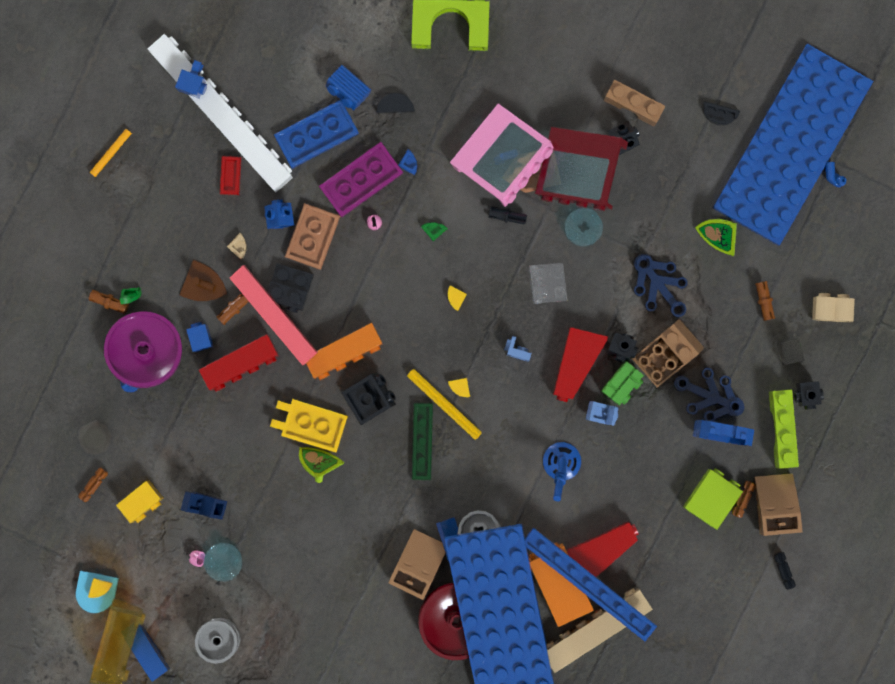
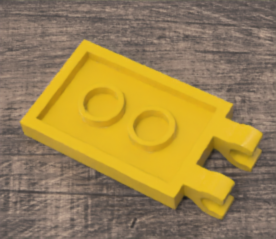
(311, 424)

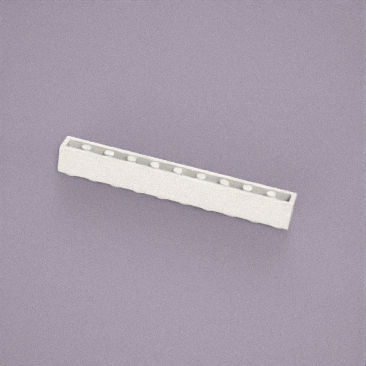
(225, 118)

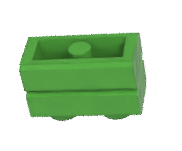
(623, 383)

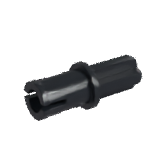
(507, 215)

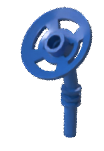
(564, 472)

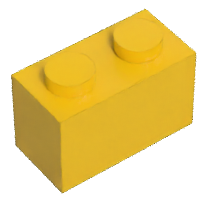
(139, 502)

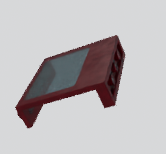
(580, 168)

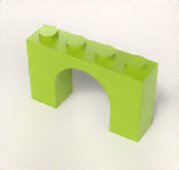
(474, 12)

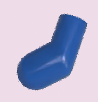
(832, 177)

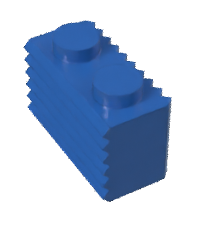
(347, 87)

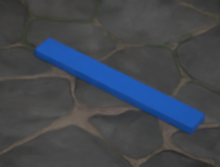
(589, 584)

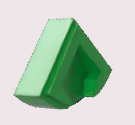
(434, 230)
(130, 295)

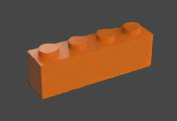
(344, 350)

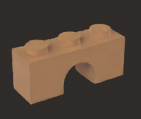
(630, 99)

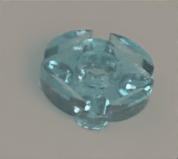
(592, 221)

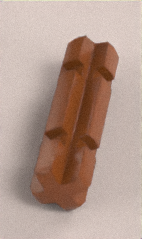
(93, 484)
(743, 500)

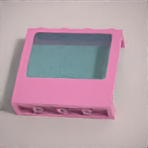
(502, 154)

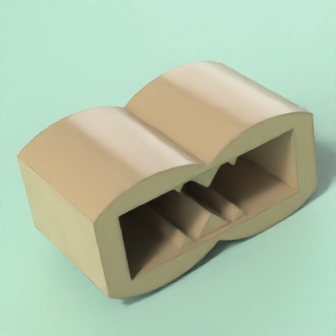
(833, 309)

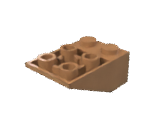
(668, 353)
(777, 505)
(418, 564)

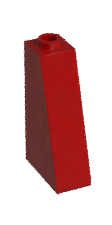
(577, 359)
(604, 549)

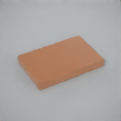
(312, 236)

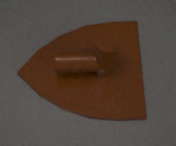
(202, 284)

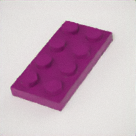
(361, 179)

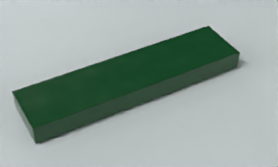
(422, 441)

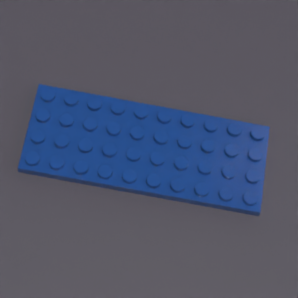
(792, 144)
(499, 606)

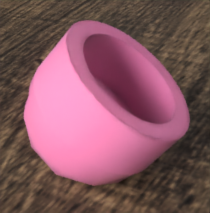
(370, 222)
(197, 558)

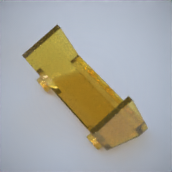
(116, 643)

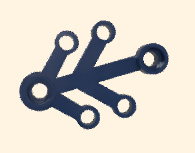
(658, 282)
(712, 396)

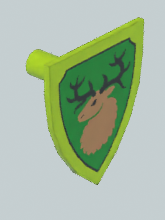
(719, 234)
(318, 462)

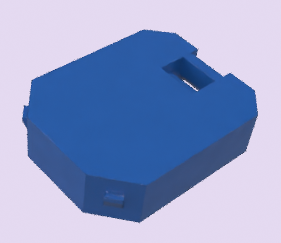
(723, 432)

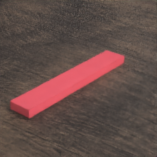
(273, 315)

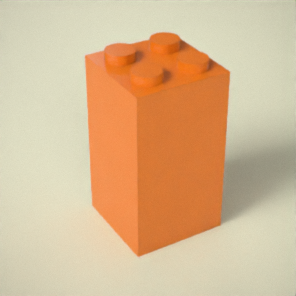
(562, 597)

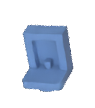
(602, 413)

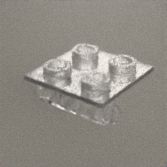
(547, 283)

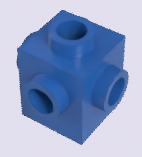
(279, 215)

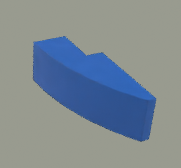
(148, 654)

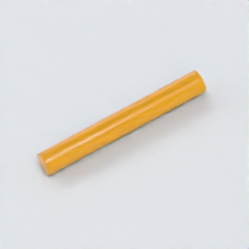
(110, 153)

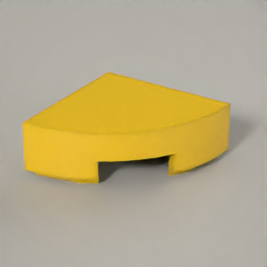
(456, 297)
(460, 387)
(99, 588)

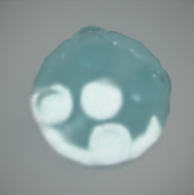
(223, 562)

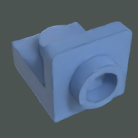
(519, 353)

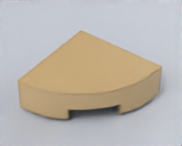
(238, 246)

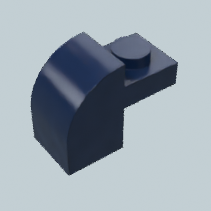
(203, 505)

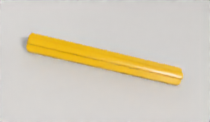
(444, 404)

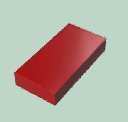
(230, 175)

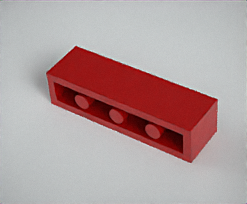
(238, 363)

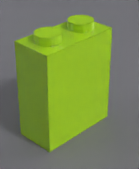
(713, 498)

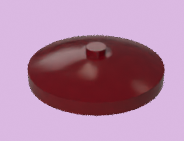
(442, 624)

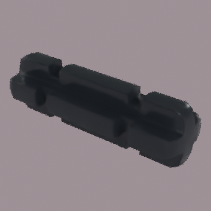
(784, 570)

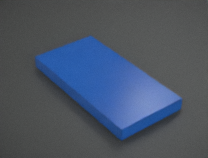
(316, 134)

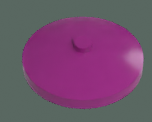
(143, 349)

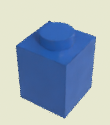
(199, 337)

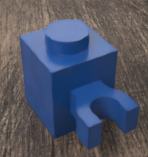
(191, 82)

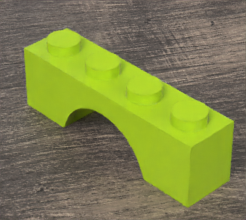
(785, 432)

